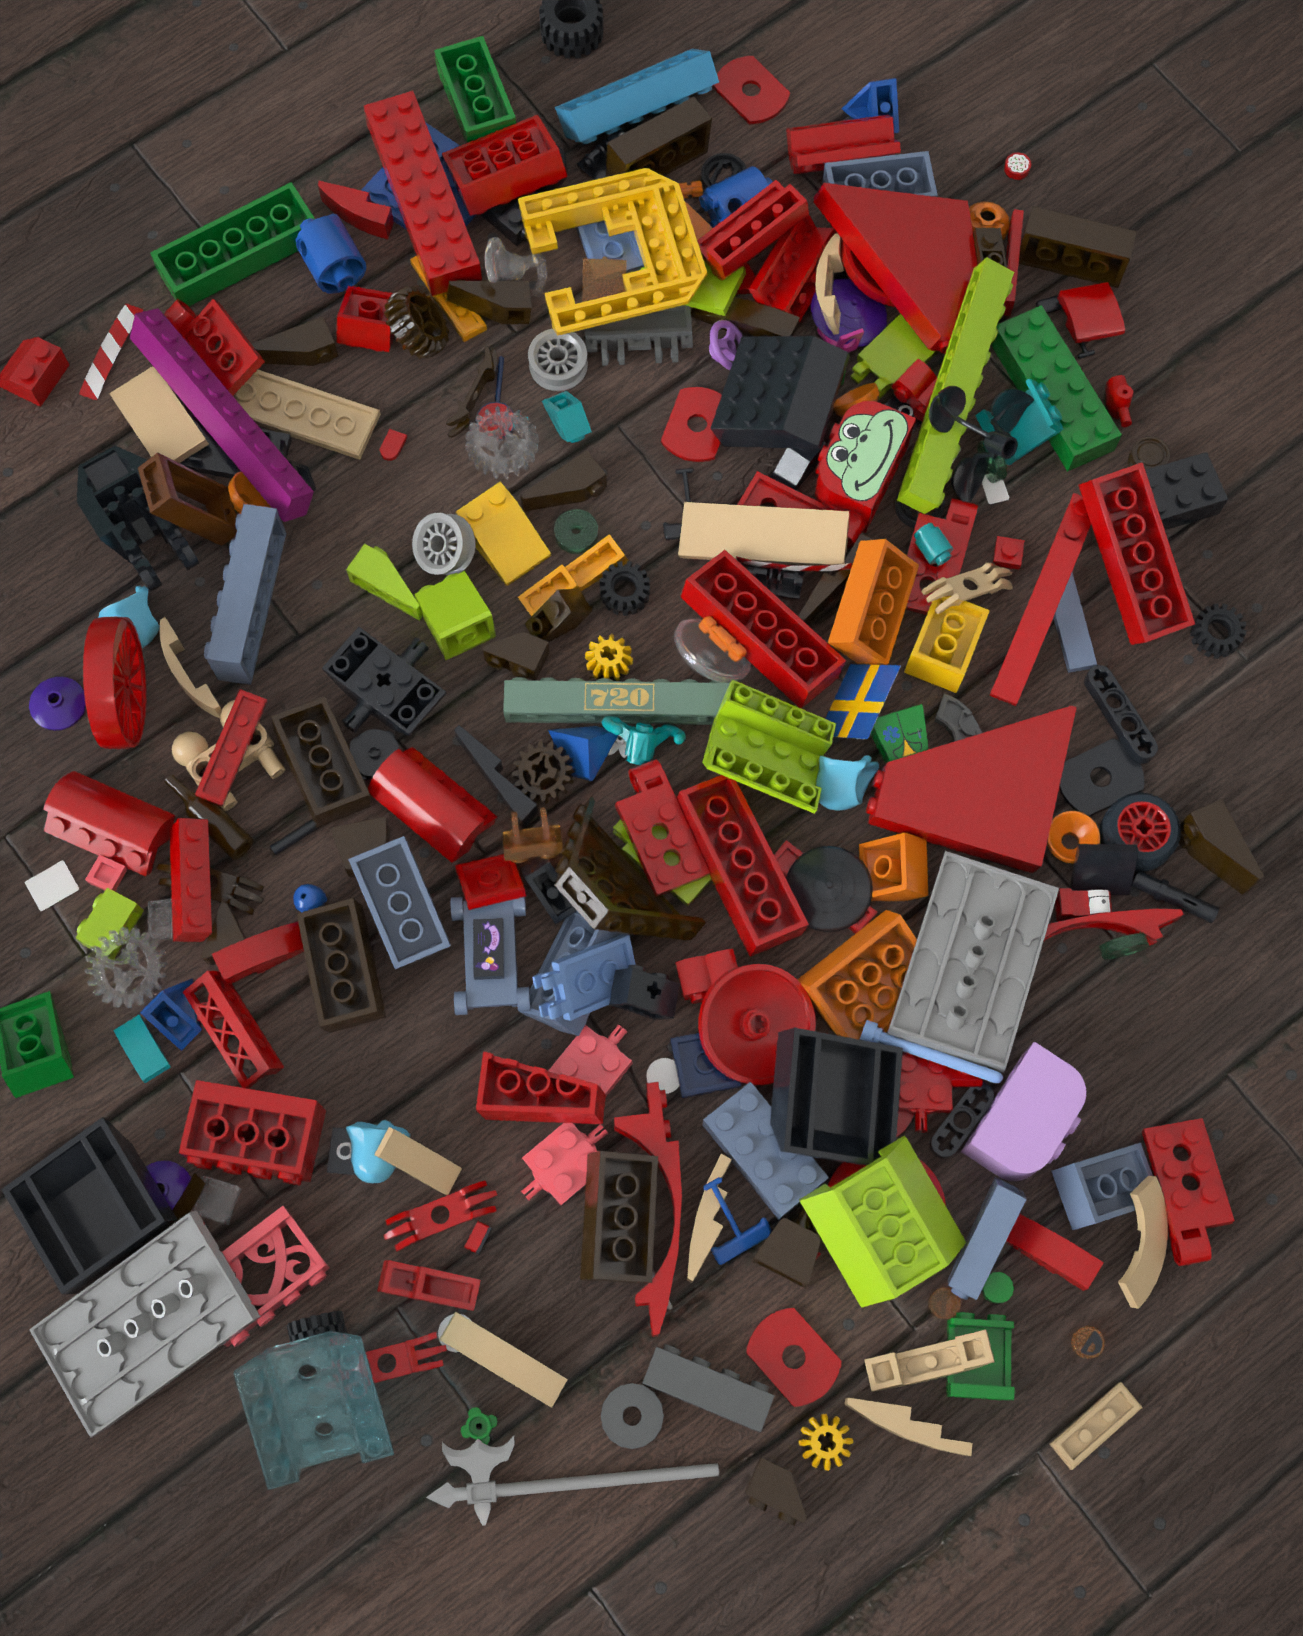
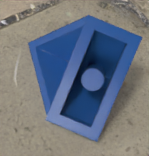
(875, 100)
(586, 747)
(173, 1015)

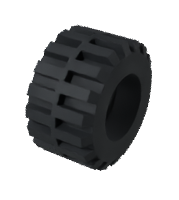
(571, 38)

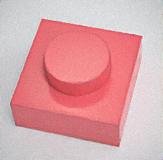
(106, 873)

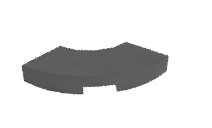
(956, 718)

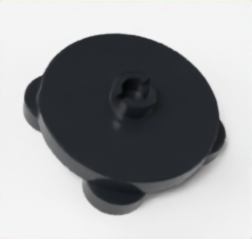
(371, 750)

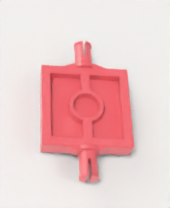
(594, 1059)
(561, 1161)

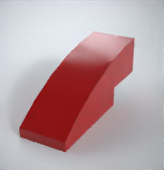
(357, 209)
(259, 952)
(1054, 1252)
(428, 1285)

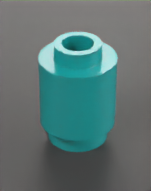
(933, 544)

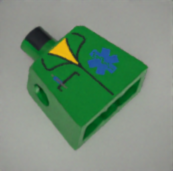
(900, 733)

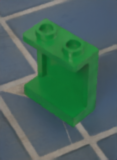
(991, 1380)

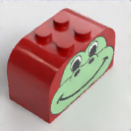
(862, 458)

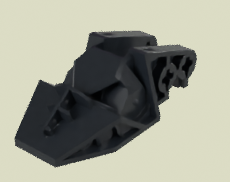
(119, 513)

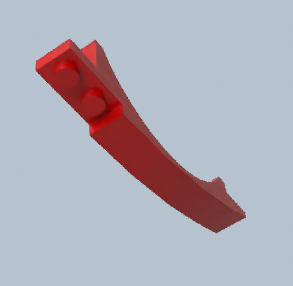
(1043, 603)
(1125, 922)
(650, 1134)

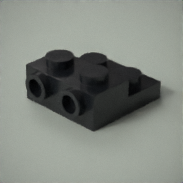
(508, 220)

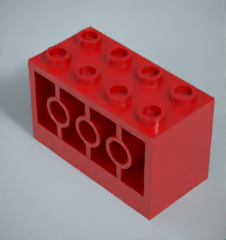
(244, 1114)

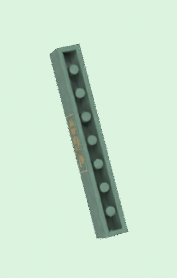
(629, 700)

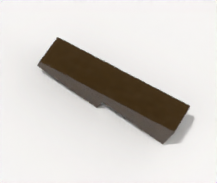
(829, 587)

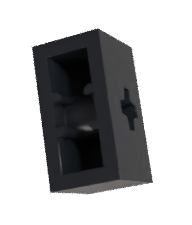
(644, 993)

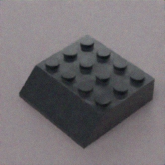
(780, 392)
(835, 1096)
(89, 1206)

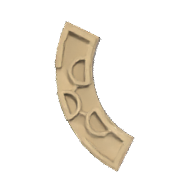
(1148, 1260)

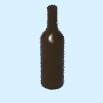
(221, 826)

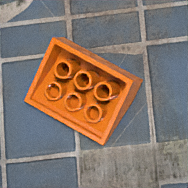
(862, 976)

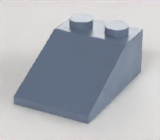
(1101, 1185)

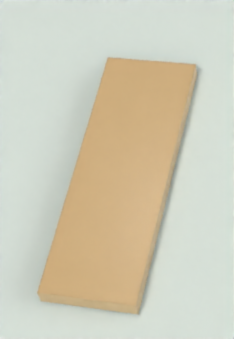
(308, 413)
(764, 533)

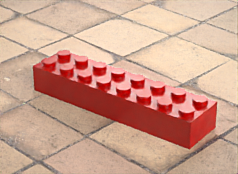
(422, 192)

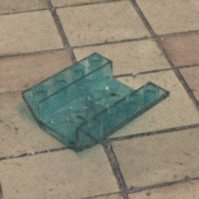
(287, 1406)

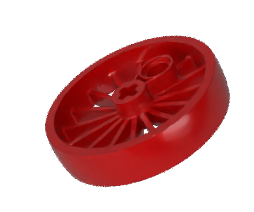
(114, 682)

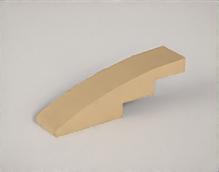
(705, 1228)
(503, 1359)
(897, 1421)

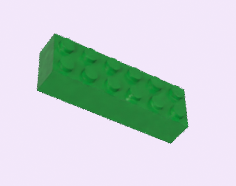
(232, 246)
(1035, 350)

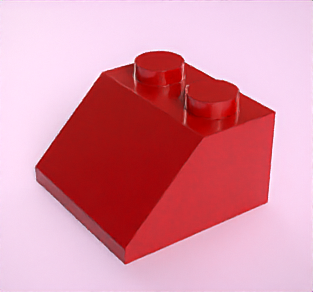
(363, 320)
(34, 370)

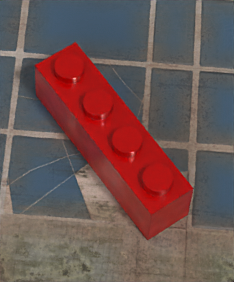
(190, 880)

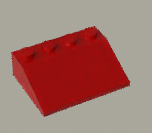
(505, 165)

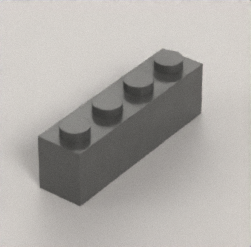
(709, 1389)

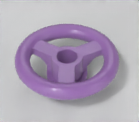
(724, 348)

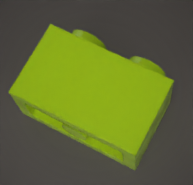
(109, 913)

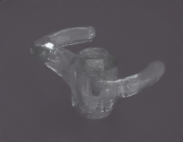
(509, 266)

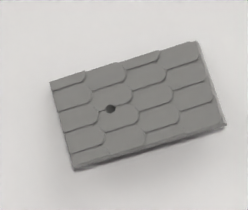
(973, 961)
(144, 1323)

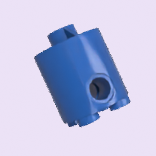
(731, 193)
(330, 253)

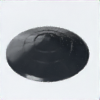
(830, 887)

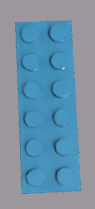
(637, 95)

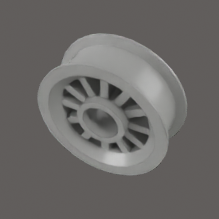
(555, 374)
(443, 544)

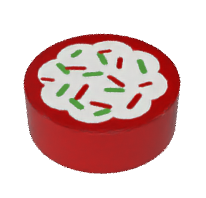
(1017, 166)

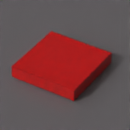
(489, 881)

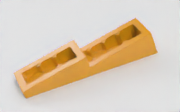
(577, 575)

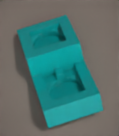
(142, 1048)

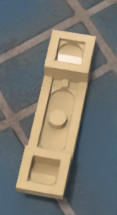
(829, 263)
(171, 646)
(929, 1362)

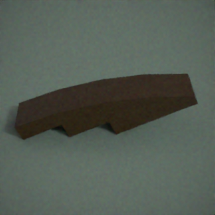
(753, 318)

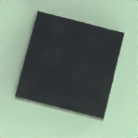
(1104, 867)

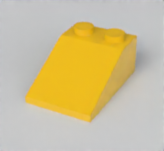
(504, 534)
(946, 644)

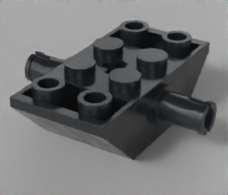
(365, 668)

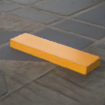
(466, 322)

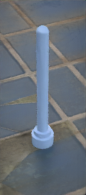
(875, 1034)

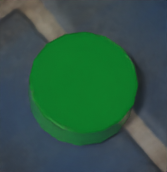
(998, 1288)

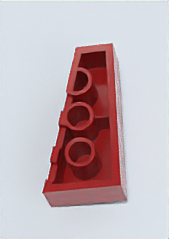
(535, 1095)

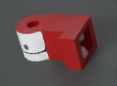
(1078, 904)

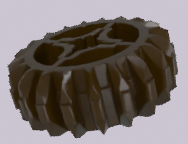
(416, 322)

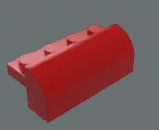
(840, 141)
(752, 228)
(791, 268)
(430, 803)
(107, 821)

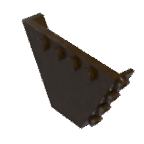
(611, 888)

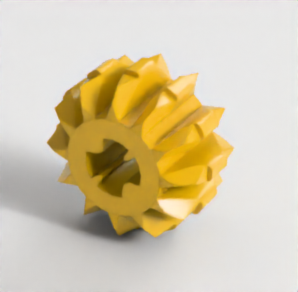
(615, 651)
(815, 1445)

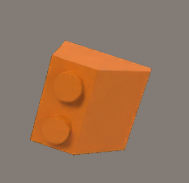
(896, 867)

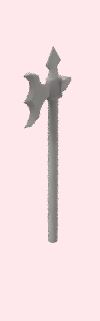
(481, 1459)

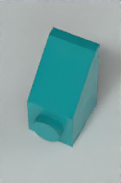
(567, 416)

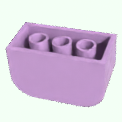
(1029, 1116)

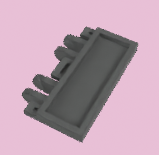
(661, 327)

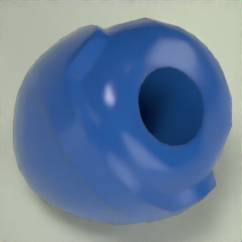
(309, 897)

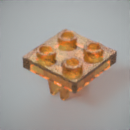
(532, 842)

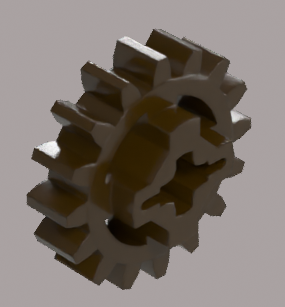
(533, 766)

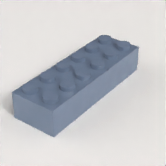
(245, 594)

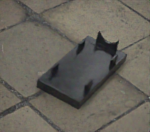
(216, 462)

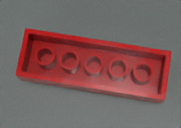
(1136, 554)
(769, 631)
(742, 865)

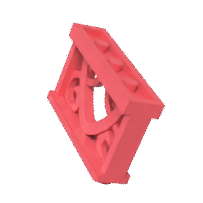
(270, 1233)

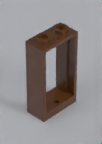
(164, 477)

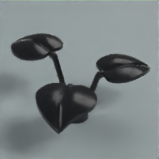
(1005, 409)

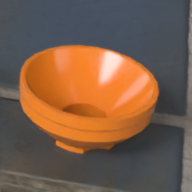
(1001, 217)
(866, 392)
(243, 492)
(1074, 824)

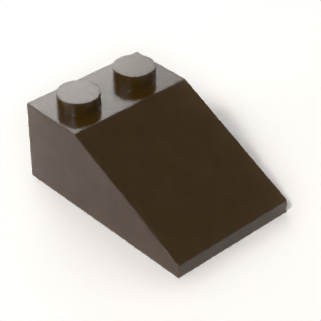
(1218, 845)

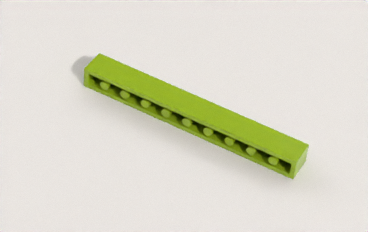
(961, 367)

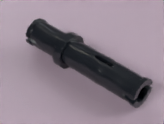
(1164, 891)

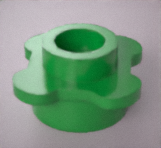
(476, 1417)

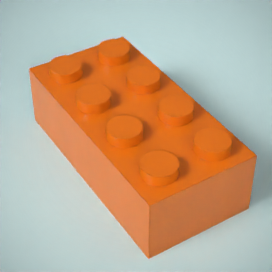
(873, 603)

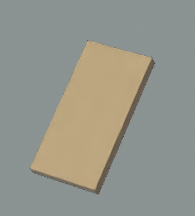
(158, 416)

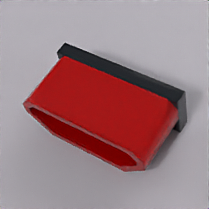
(478, 1237)

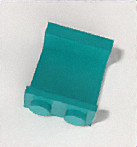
(1035, 426)

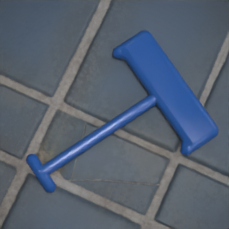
(742, 1241)

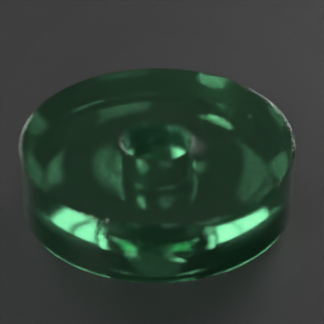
(996, 467)
(573, 520)
(1124, 946)

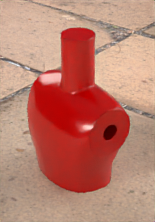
(1118, 399)

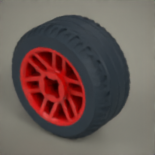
(1144, 822)

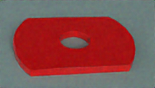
(757, 108)
(680, 438)
(820, 1364)

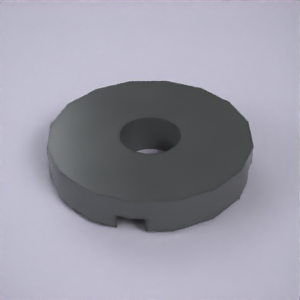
(650, 1422)

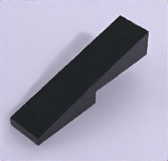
(491, 767)

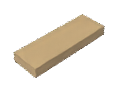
(418, 1161)
(1095, 1425)

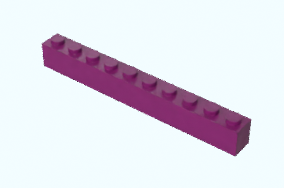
(221, 415)

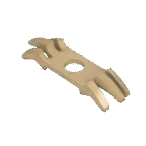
(955, 588)

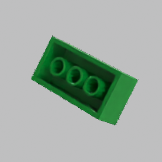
(474, 88)

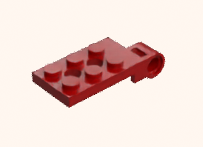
(205, 331)
(765, 489)
(957, 530)
(657, 806)
(1188, 1211)

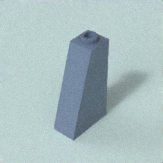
(986, 1239)

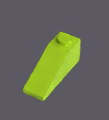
(376, 574)

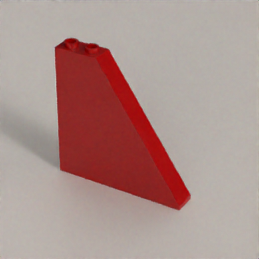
(912, 248)
(981, 792)

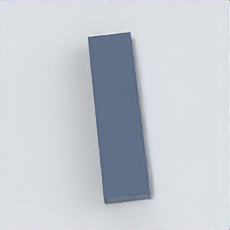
(1073, 631)

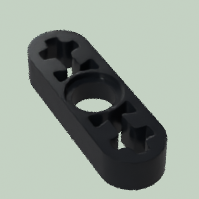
(955, 1143)

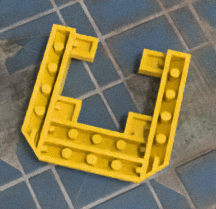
(626, 202)

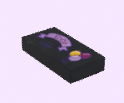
(488, 948)

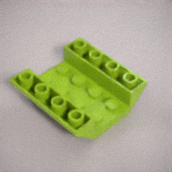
(769, 745)
(885, 1225)

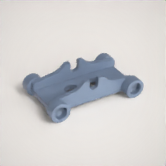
(491, 991)

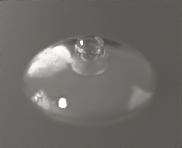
(706, 656)

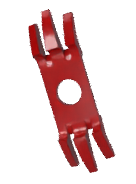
(458, 1209)
(406, 1358)

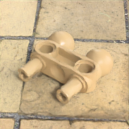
(192, 752)

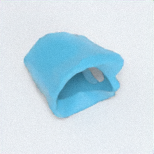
(138, 611)
(844, 781)
(364, 1142)

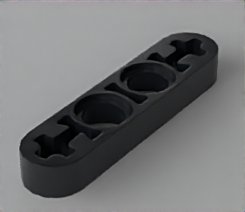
(1124, 712)

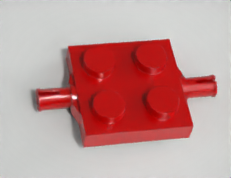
(924, 1089)

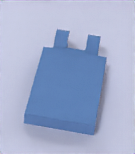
(618, 247)
(585, 978)

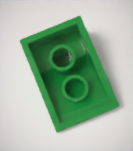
(33, 1046)

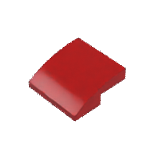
(1091, 312)

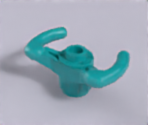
(642, 738)

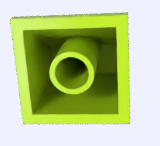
(455, 614)

